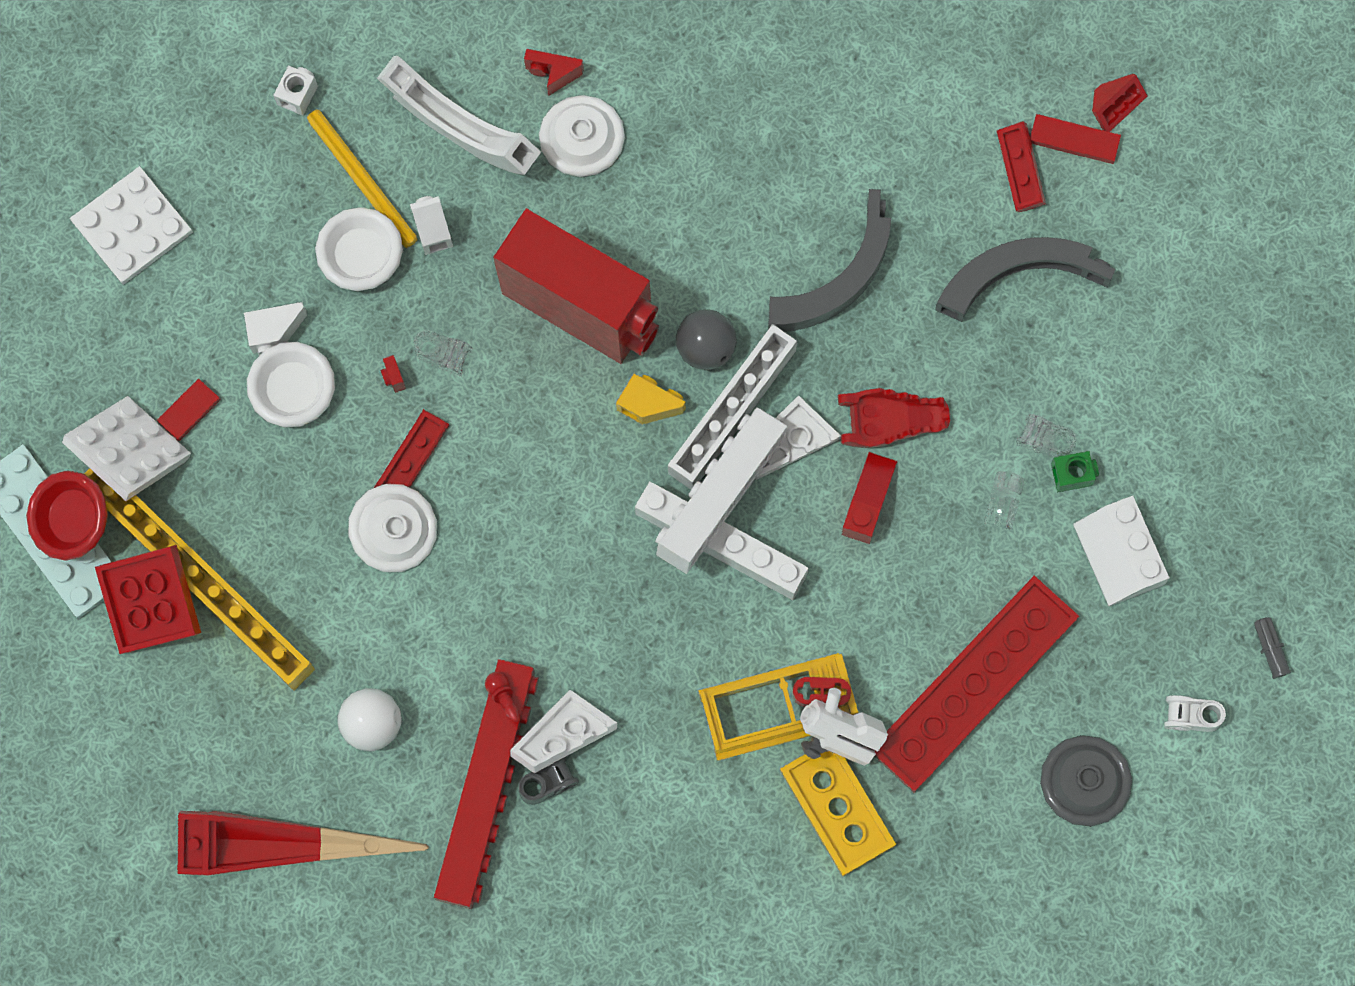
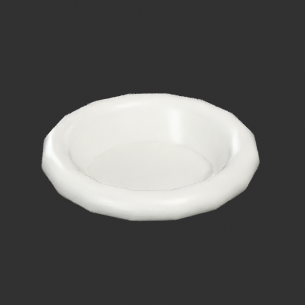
(581, 136)
(359, 249)
(290, 384)
(392, 528)

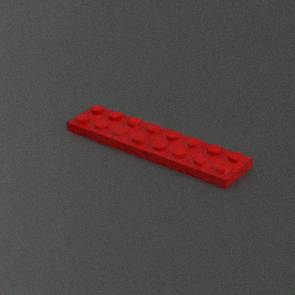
(974, 683)

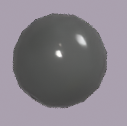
(706, 339)

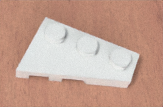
(804, 435)
(562, 731)

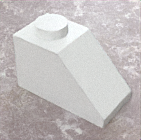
(273, 325)

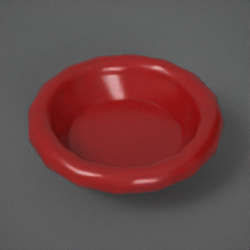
(66, 515)

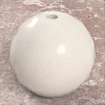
(369, 719)

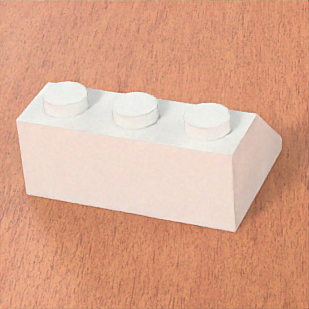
(1121, 551)

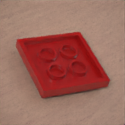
(148, 599)

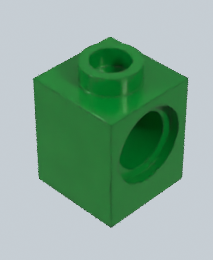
(1064, 480)

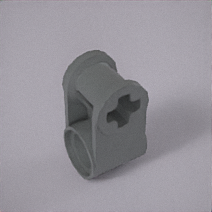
(549, 781)

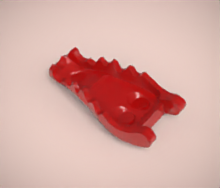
(888, 416)

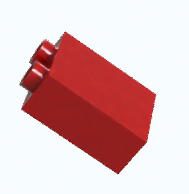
(576, 287)

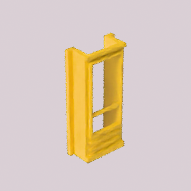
(826, 667)

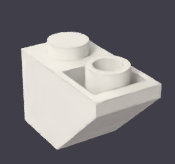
(431, 224)

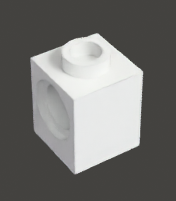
(300, 100)

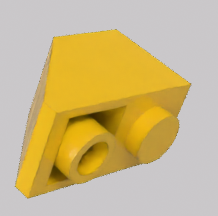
(647, 402)

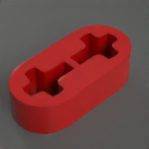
(820, 684)

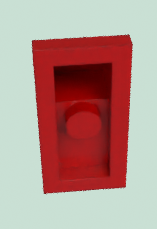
(561, 68)

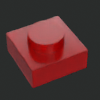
(392, 374)

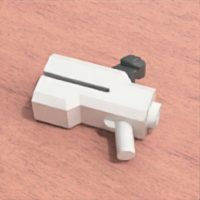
(841, 732)

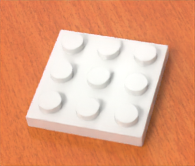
(131, 225)
(126, 448)

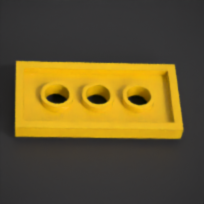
(830, 827)

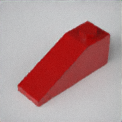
(868, 498)

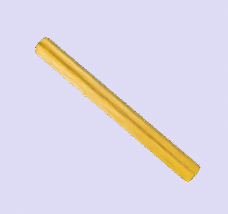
(360, 175)

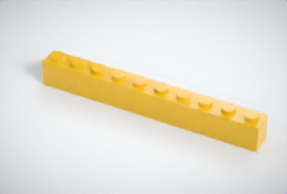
(210, 587)

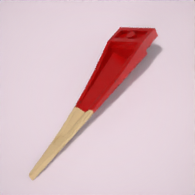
(234, 842)

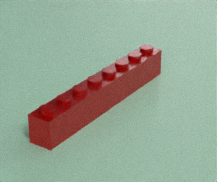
(483, 792)

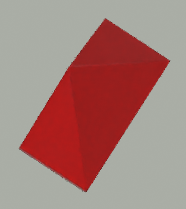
(1116, 100)

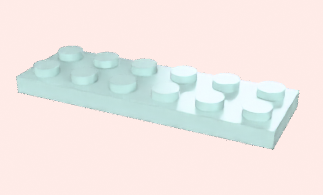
(72, 579)

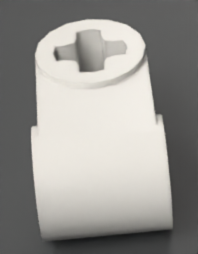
(1191, 714)

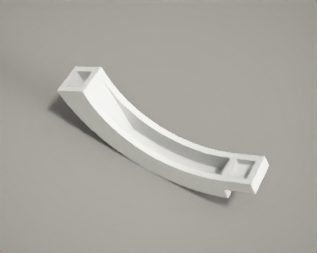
(487, 142)

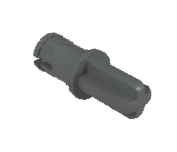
(1272, 647)

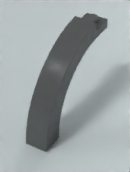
(1017, 257)
(820, 305)

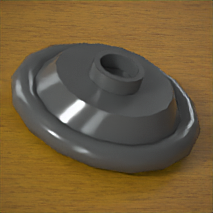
(1086, 780)

